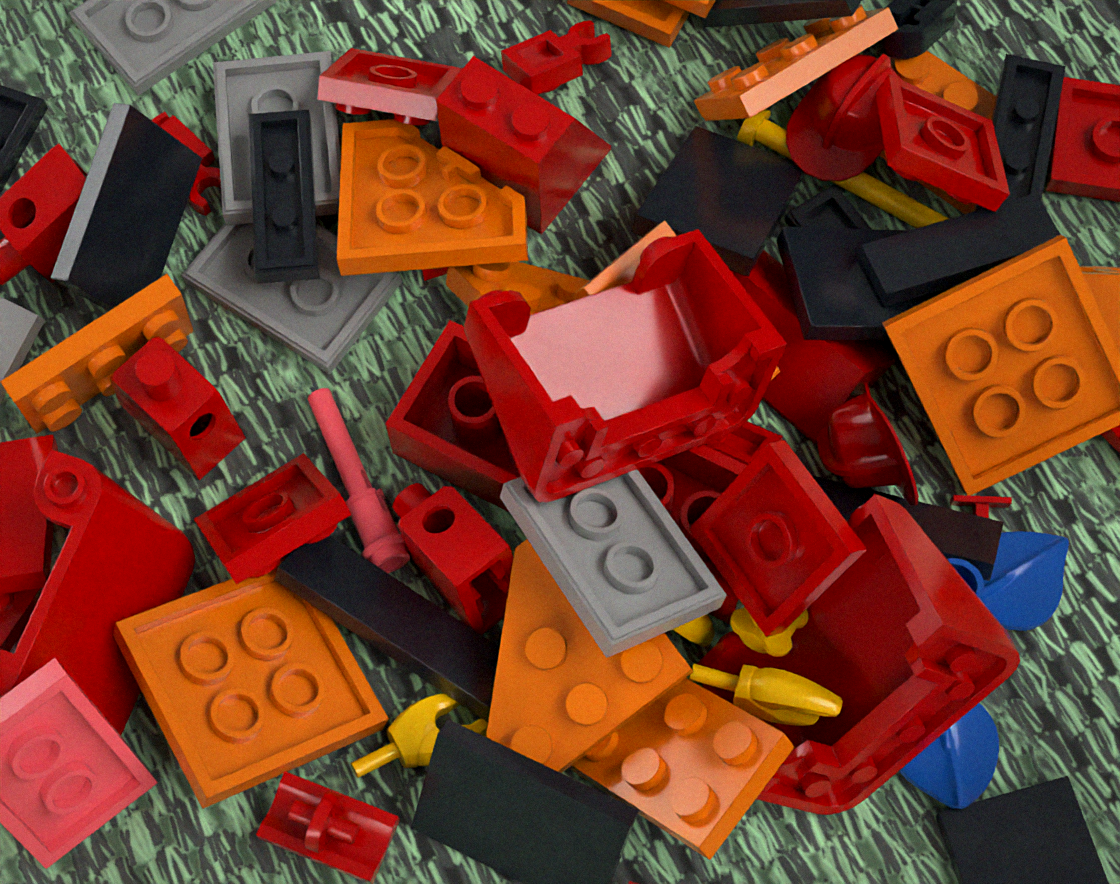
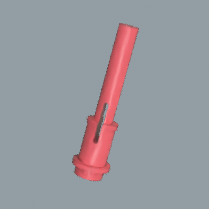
(368, 507)

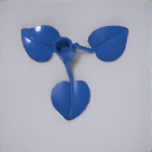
(1022, 597)

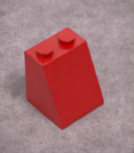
(518, 139)

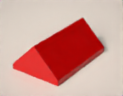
(812, 372)

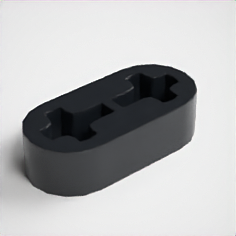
(919, 26)

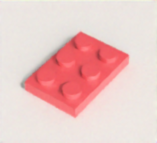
(61, 765)

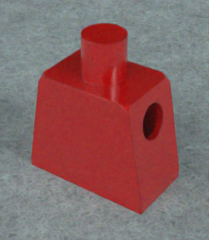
(38, 214)
(168, 399)
(456, 553)

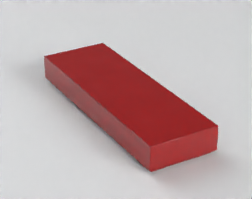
(23, 528)

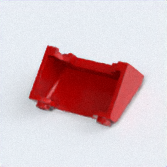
(624, 369)
(110, 568)
(900, 649)

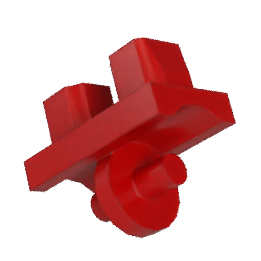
(328, 827)

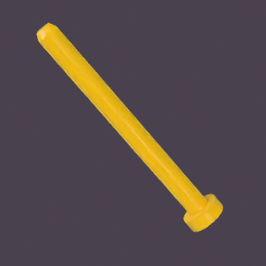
(864, 186)

